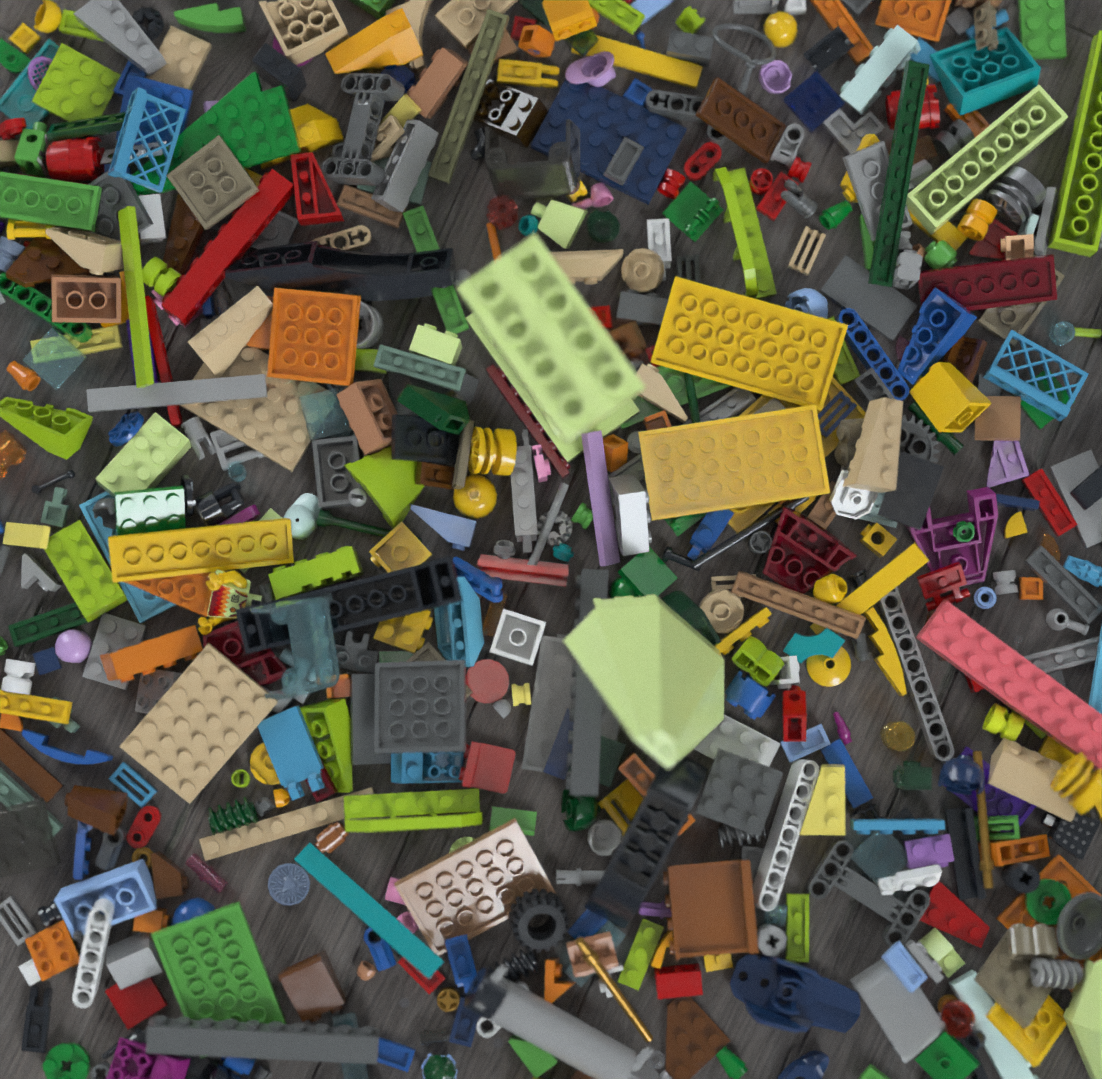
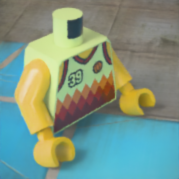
(229, 593)

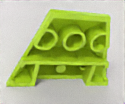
(387, 483)

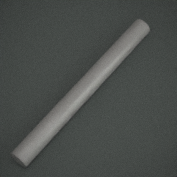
(548, 524)

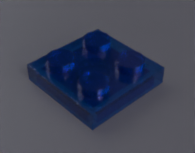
(813, 101)

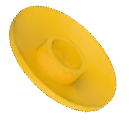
(828, 677)

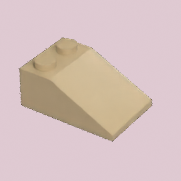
(89, 249)

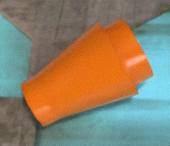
(24, 376)

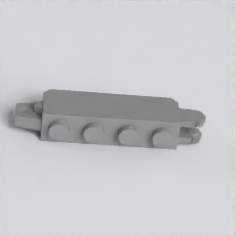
(524, 496)

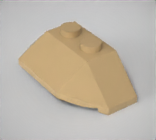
(587, 265)

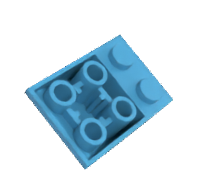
(426, 767)

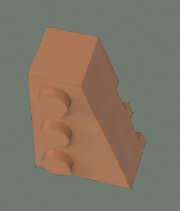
(437, 81)

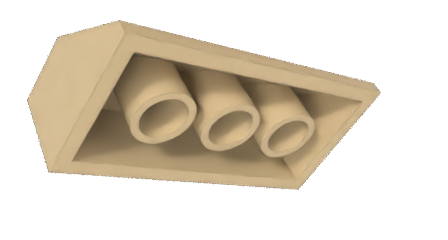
(1028, 777)

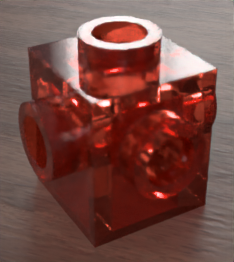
(505, 219)

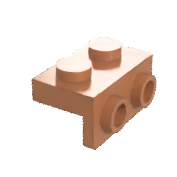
(602, 945)

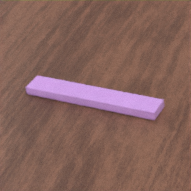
(600, 498)

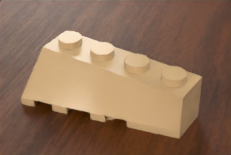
(231, 331)

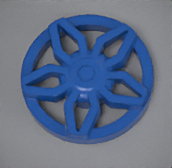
(126, 428)

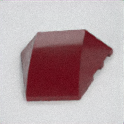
(803, 552)
(261, 665)

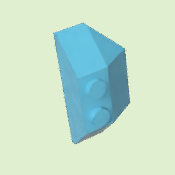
(460, 626)

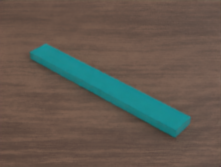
(369, 911)

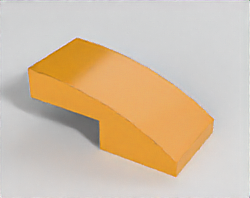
(658, 955)

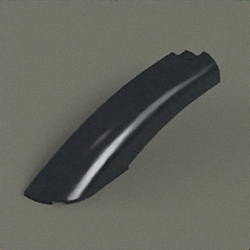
(347, 272)

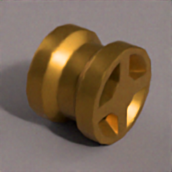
(448, 1003)

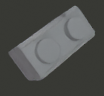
(907, 270)

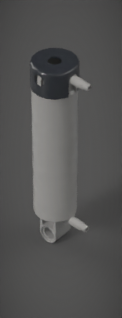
(553, 1029)

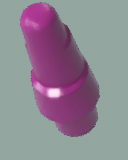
(843, 731)

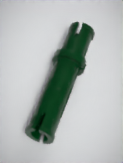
(945, 438)

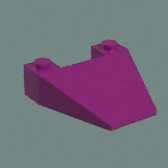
(942, 547)

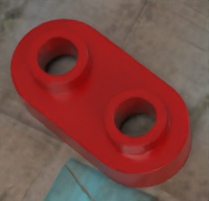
(12, 127)
(701, 161)
(144, 827)

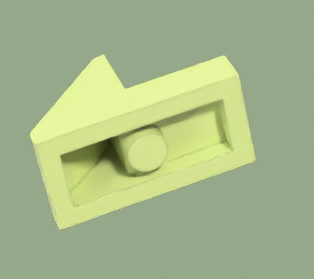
(942, 952)

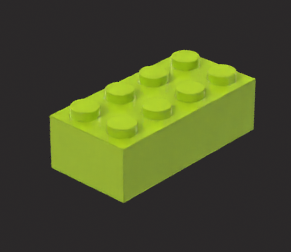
(84, 571)

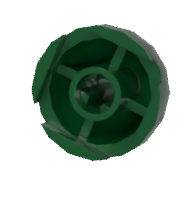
(580, 811)

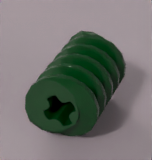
(232, 815)

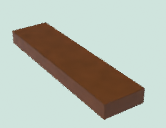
(28, 768)

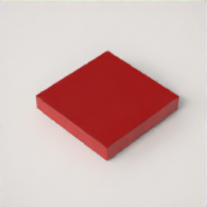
(136, 1001)

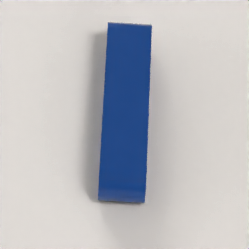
(871, 344)

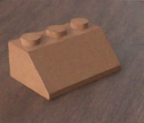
(86, 298)
(369, 414)

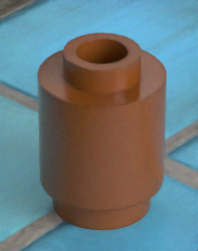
(331, 837)

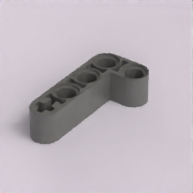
(686, 113)

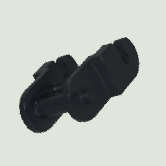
(871, 807)

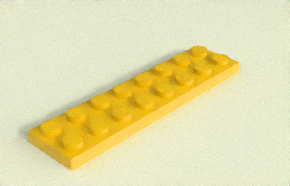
(200, 549)

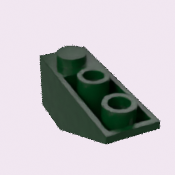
(436, 408)

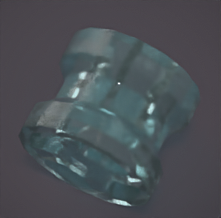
(1057, 333)
(776, 915)

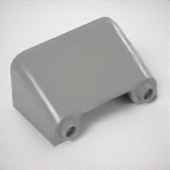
(902, 1015)

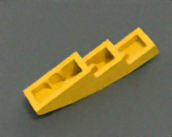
(888, 658)

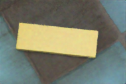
(26, 535)

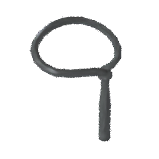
(750, 63)

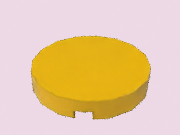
(262, 766)

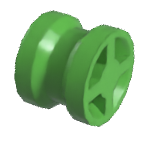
(583, 516)

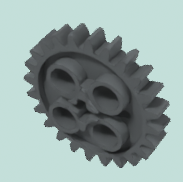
(921, 434)

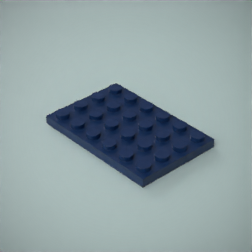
(603, 124)

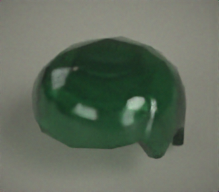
(602, 226)

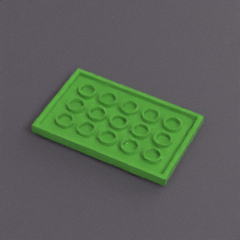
(218, 968)

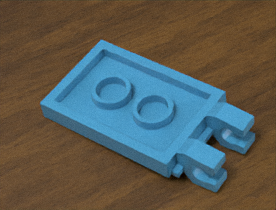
(292, 751)

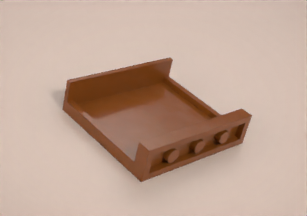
(711, 908)

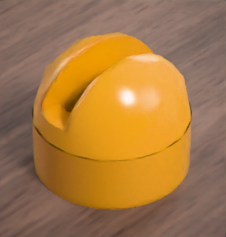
(281, 797)

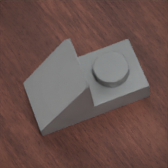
(34, 570)

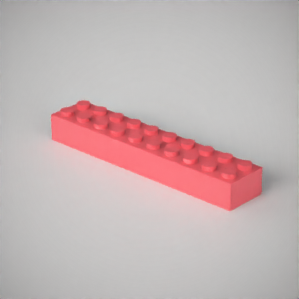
(1014, 681)

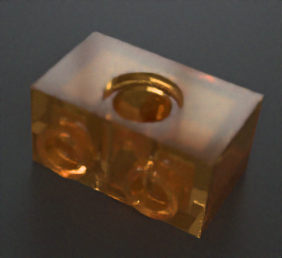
(632, 336)

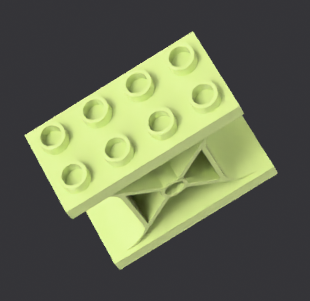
(550, 346)

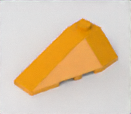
(378, 45)

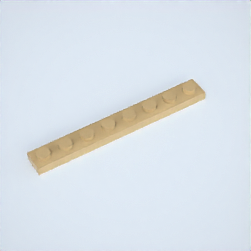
(276, 827)

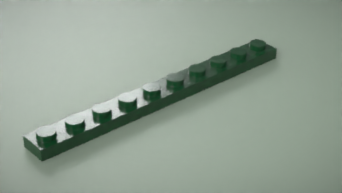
(898, 173)

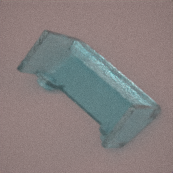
(310, 643)

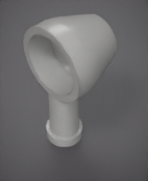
(1051, 620)

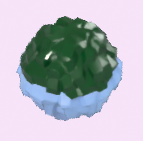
(439, 1067)

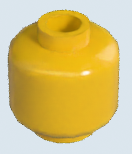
(830, 589)

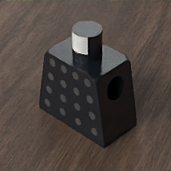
(1071, 836)

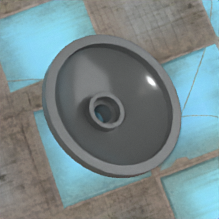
(1081, 926)

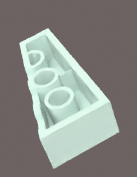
(879, 69)

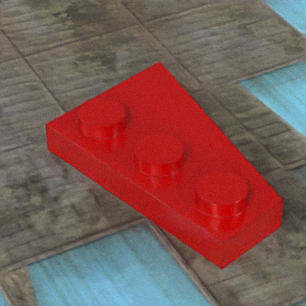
(953, 916)

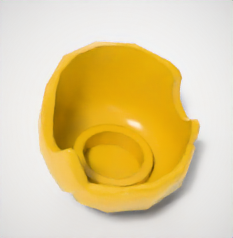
(48, 17)
(781, 29)

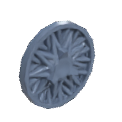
(288, 884)

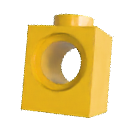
(886, 543)

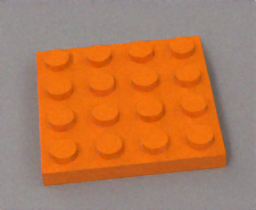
(313, 336)

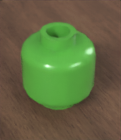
(940, 255)

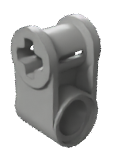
(787, 149)

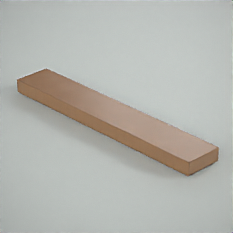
(798, 604)

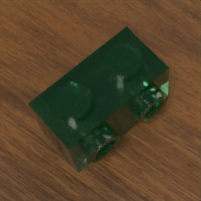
(913, 776)

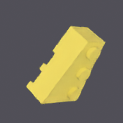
(827, 804)

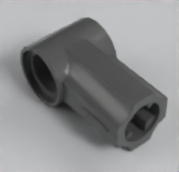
(111, 849)

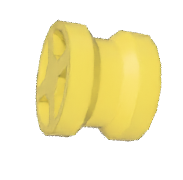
(521, 694)

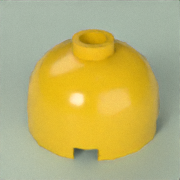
(476, 497)

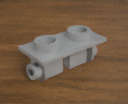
(755, 6)

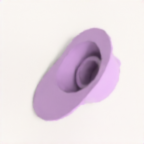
(593, 69)

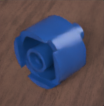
(749, 695)

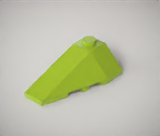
(50, 428)
(331, 733)

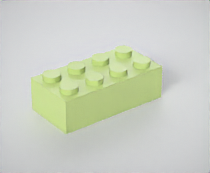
(145, 458)

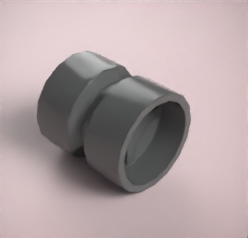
(950, 141)

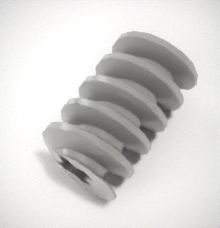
(776, 944)
(1055, 973)

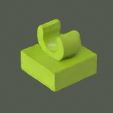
(689, 21)

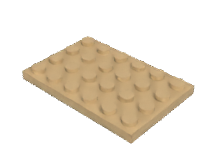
(265, 424)
(198, 723)

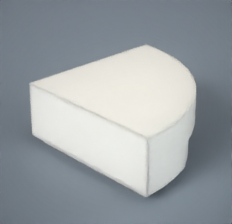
(795, 7)

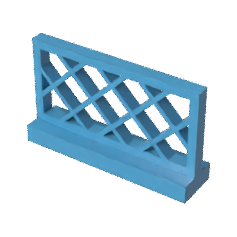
(127, 137)
(1030, 393)

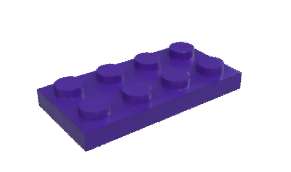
(997, 801)

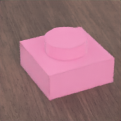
(392, 893)

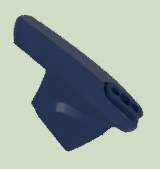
(793, 996)

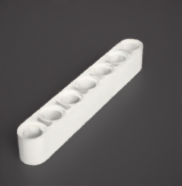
(792, 825)

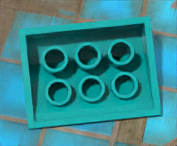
(985, 76)

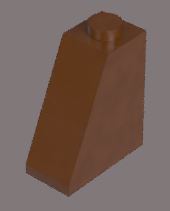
(97, 807)

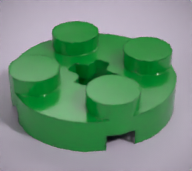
(1035, 899)
(67, 1051)

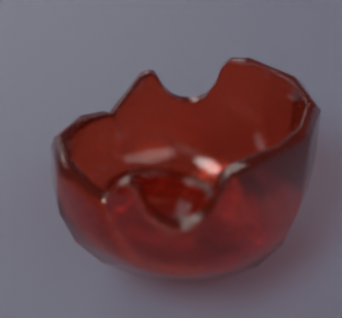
(958, 1018)

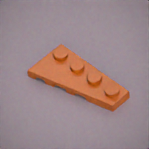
(183, 590)

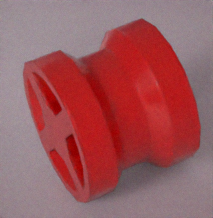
(799, 169)

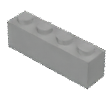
(405, 165)

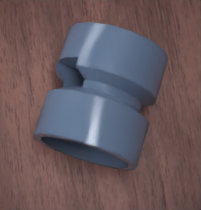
(9, 253)

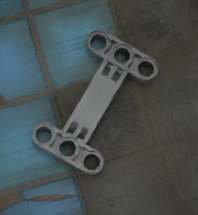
(355, 162)
(868, 893)

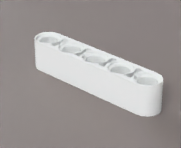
(88, 961)

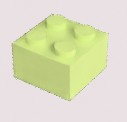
(436, 345)

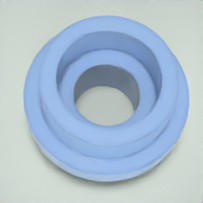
(991, 597)

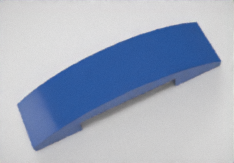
(40, 742)

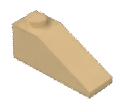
(658, 392)

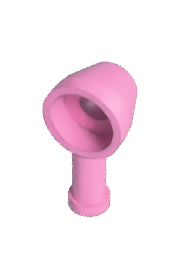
(599, 197)

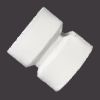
(18, 676)

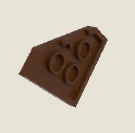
(41, 261)
(690, 1038)

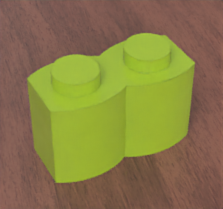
(758, 661)

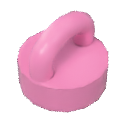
(408, 921)

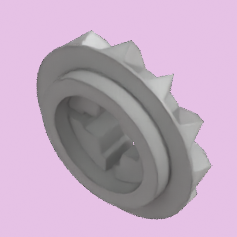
(565, 528)

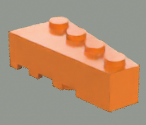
(152, 653)

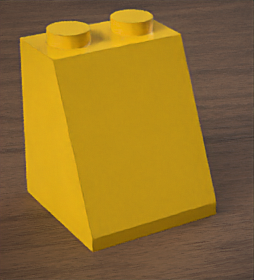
(948, 398)

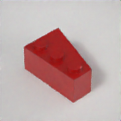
(312, 195)

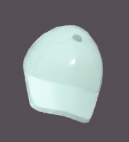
(307, 511)

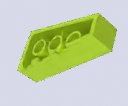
(315, 573)

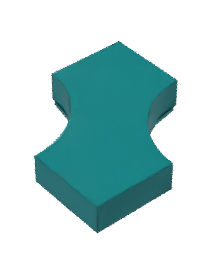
(824, 643)

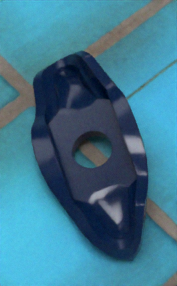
(809, 1066)

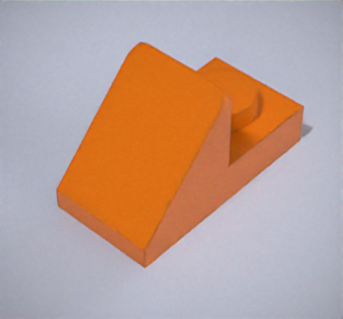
(553, 987)

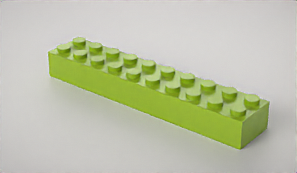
(1079, 203)

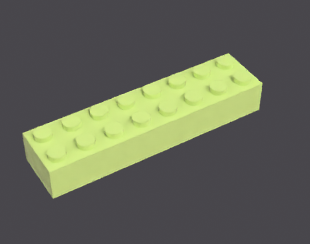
(985, 159)

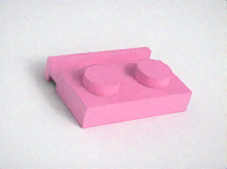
(542, 466)

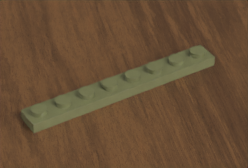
(468, 96)

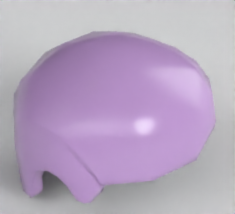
(775, 77)
(73, 646)

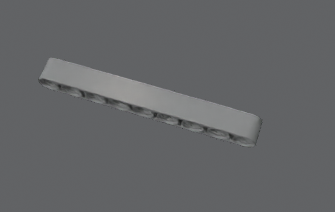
(919, 674)

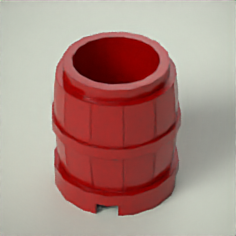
(930, 111)
(75, 159)

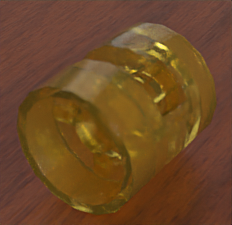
(897, 735)

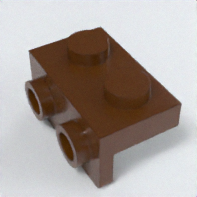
(966, 356)

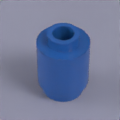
(239, 1065)

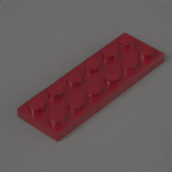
(994, 282)

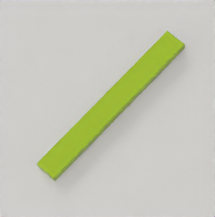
(136, 297)

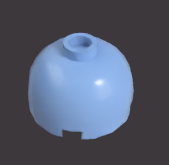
(808, 301)

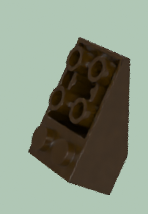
(510, 113)

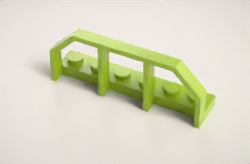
(747, 232)
(412, 804)

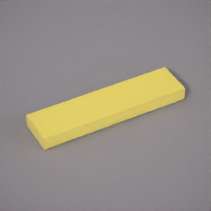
(101, 340)

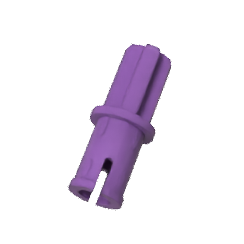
(654, 909)

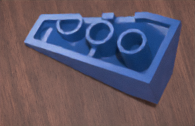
(937, 330)

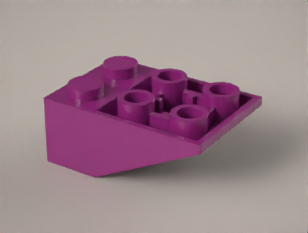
(134, 1063)

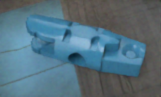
(1084, 570)

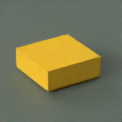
(24, 38)

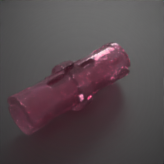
(206, 873)

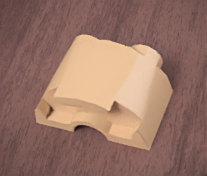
(1018, 246)

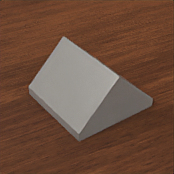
(133, 960)

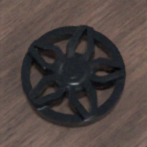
(189, 498)

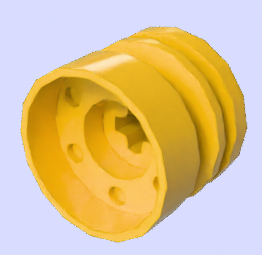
(492, 451)
(1076, 779)

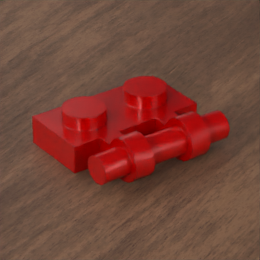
(941, 581)

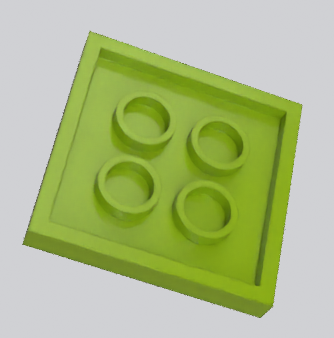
(75, 86)

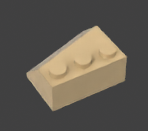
(305, 27)

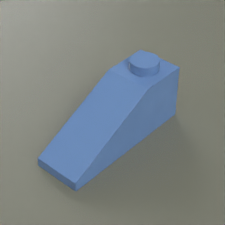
(452, 528)

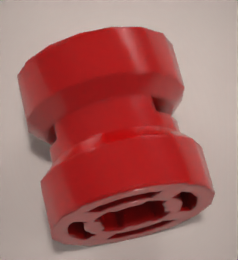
(758, 178)
(671, 183)

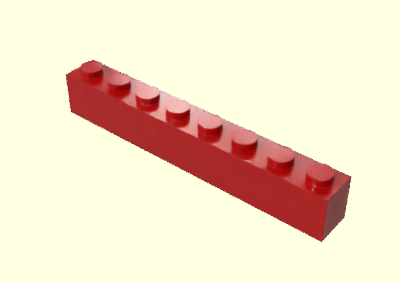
(228, 246)

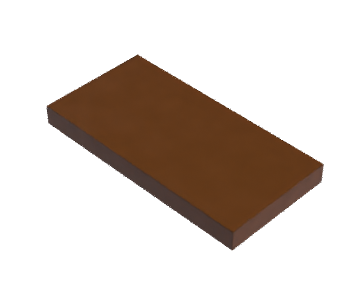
(741, 120)

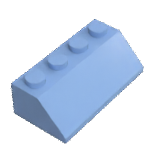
(127, 887)

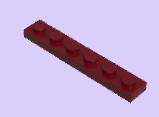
(523, 413)

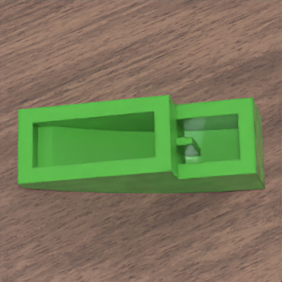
(211, 19)

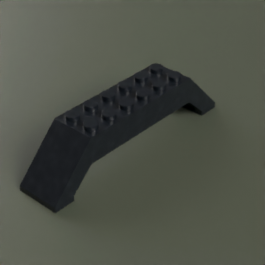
(362, 602)

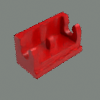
(678, 981)

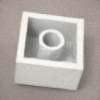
(517, 637)

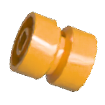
(978, 217)

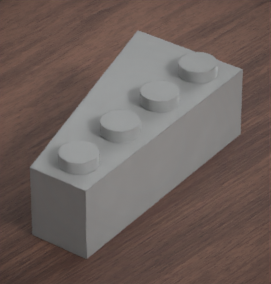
(117, 28)

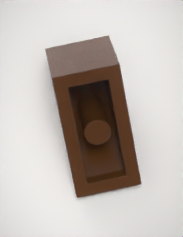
(168, 877)

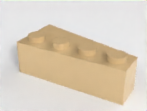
(877, 450)

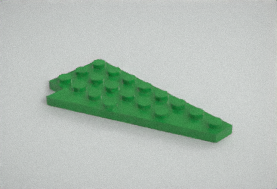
(249, 120)

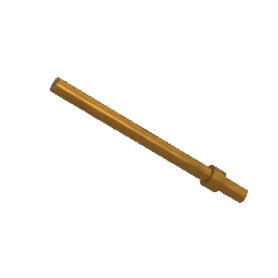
(986, 864)
(592, 959)

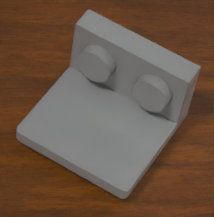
(152, 688)

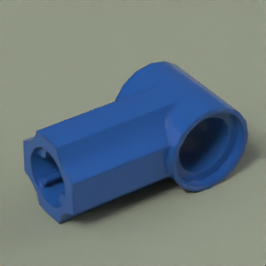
(380, 952)

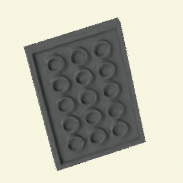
(551, 701)

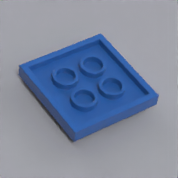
(173, 94)

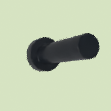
(669, 555)

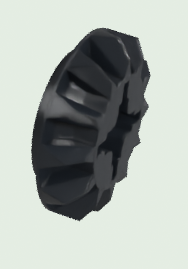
(157, 25)

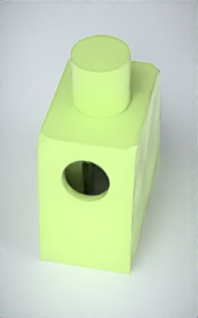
(559, 221)

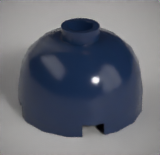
(962, 775)

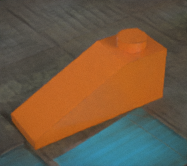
(1018, 850)

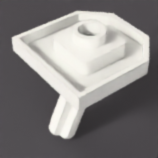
(851, 501)

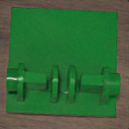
(693, 211)

